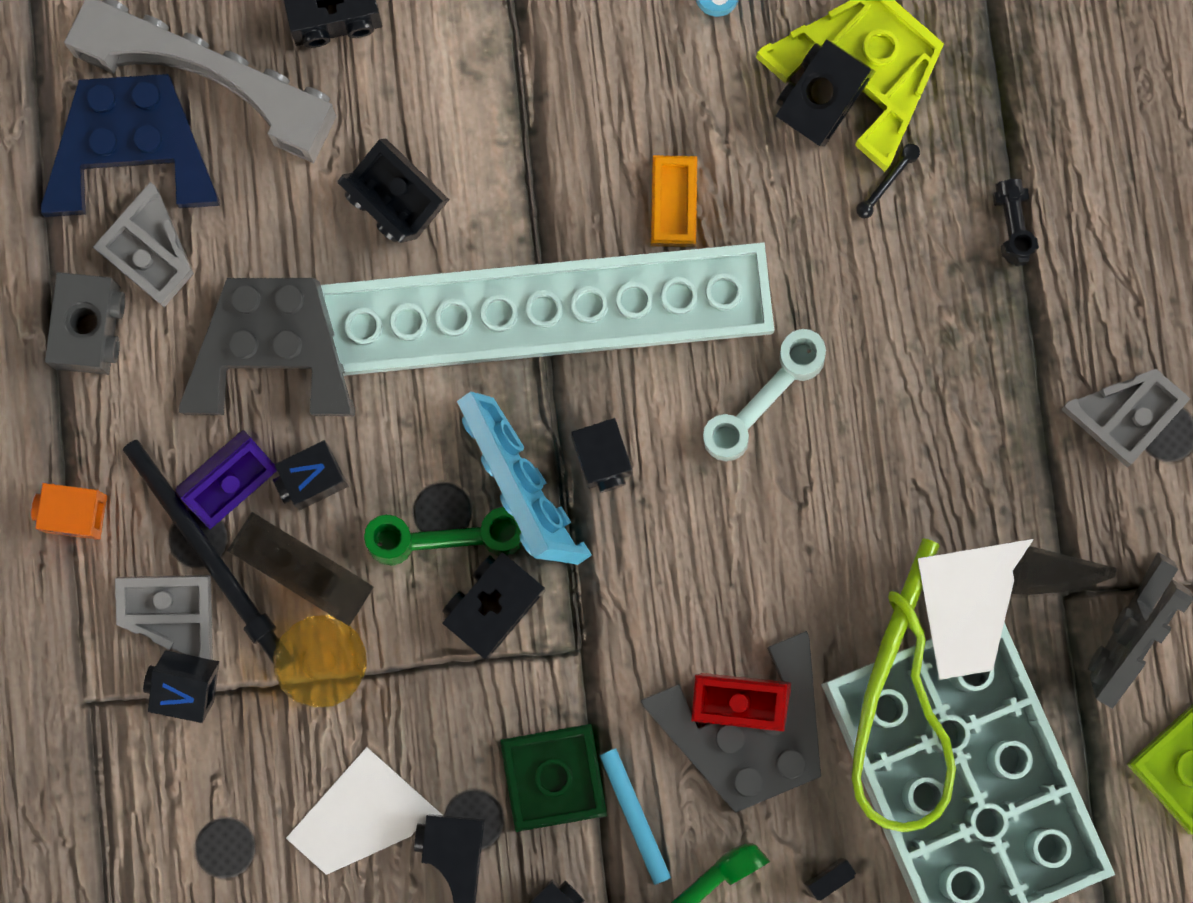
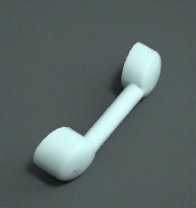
(727, 435)

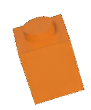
(69, 511)

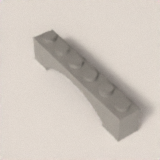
(113, 38)

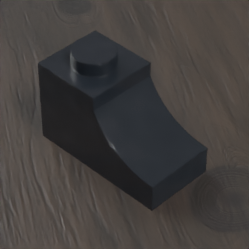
(455, 850)

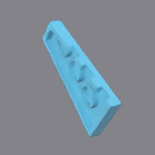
(519, 482)

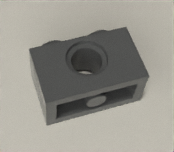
(74, 299)

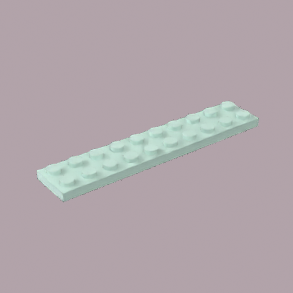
(550, 309)

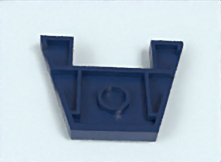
(121, 126)

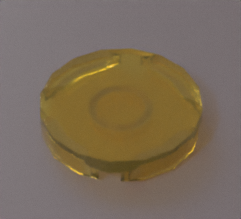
(319, 661)

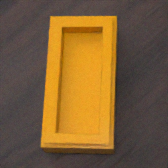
(674, 201)

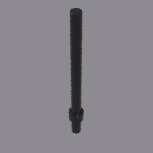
(258, 627)

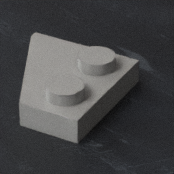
(147, 247)
(1128, 413)
(168, 610)

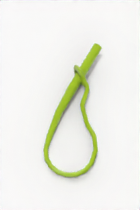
(902, 617)

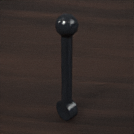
(908, 155)

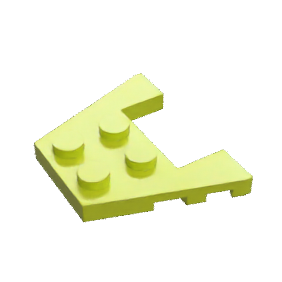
(887, 42)

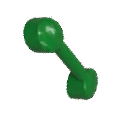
(497, 533)
(729, 867)

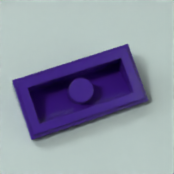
(226, 479)

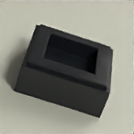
(830, 879)

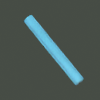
(635, 816)

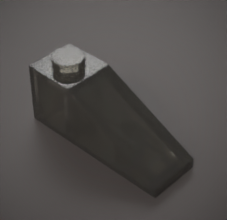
(300, 568)

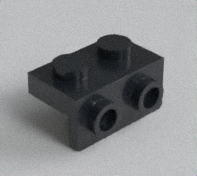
(393, 193)

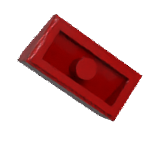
(740, 701)

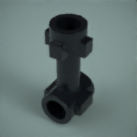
(1021, 242)

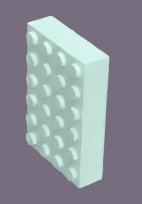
(1014, 808)

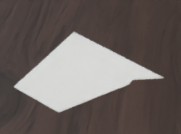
(968, 604)
(360, 815)

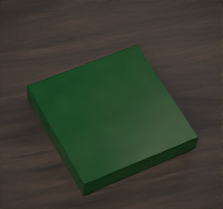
(553, 778)

